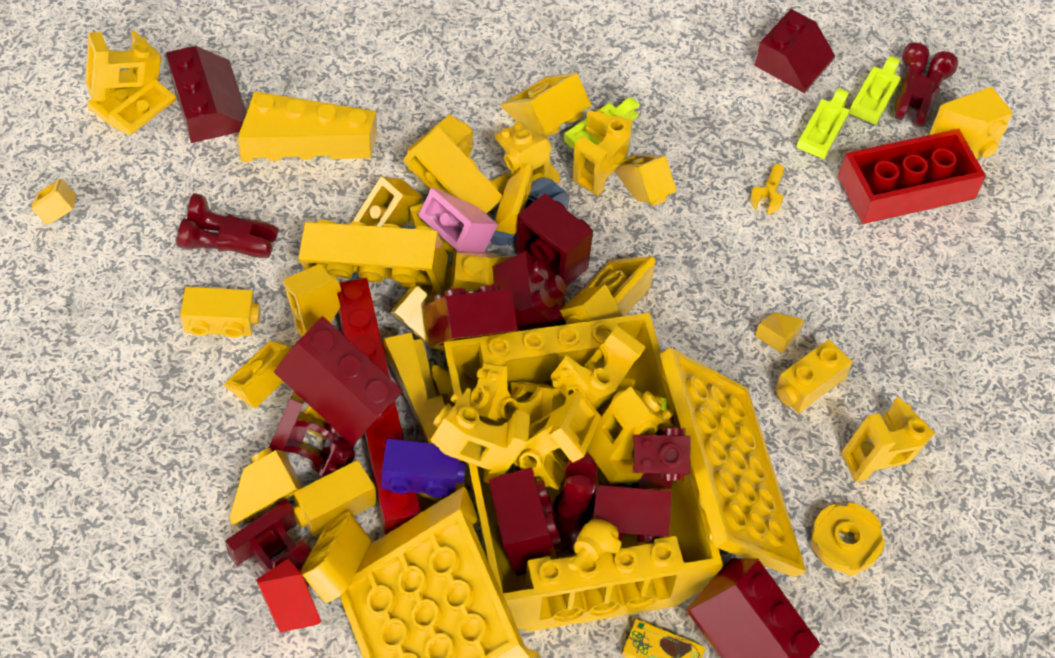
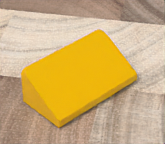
(514, 200)
(257, 377)

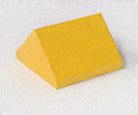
(626, 280)

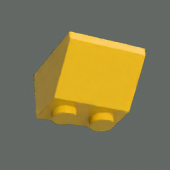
(549, 103)
(979, 117)

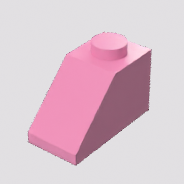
(458, 221)

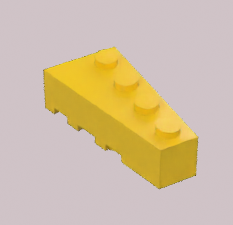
(305, 129)
(376, 252)

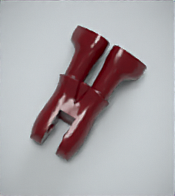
(918, 89)
(235, 234)
(575, 499)

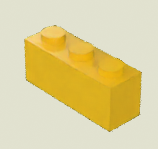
(447, 168)

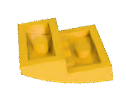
(132, 107)

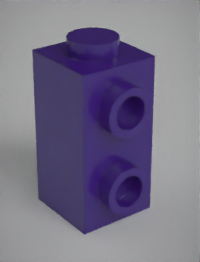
(420, 469)

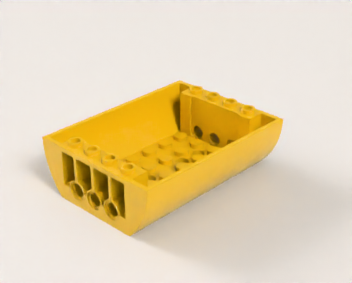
(616, 584)

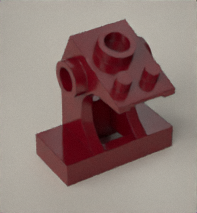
(292, 429)
(662, 458)
(267, 538)

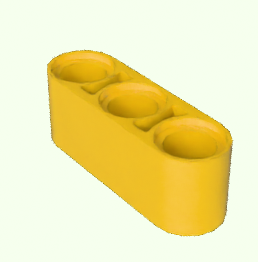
(336, 557)

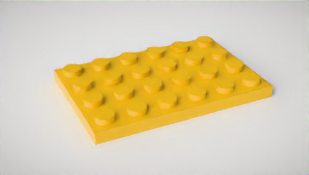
(731, 465)

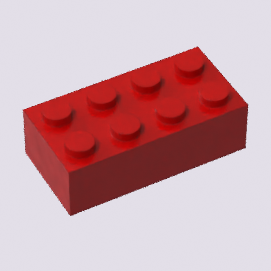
(911, 176)

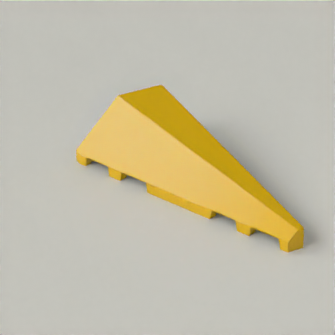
(415, 379)

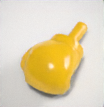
(594, 540)

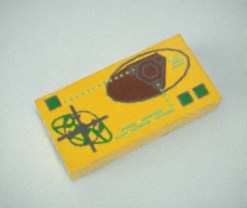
(653, 642)

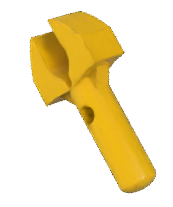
(769, 190)

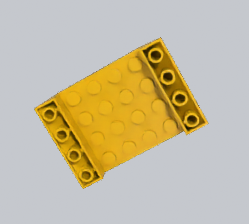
(432, 592)

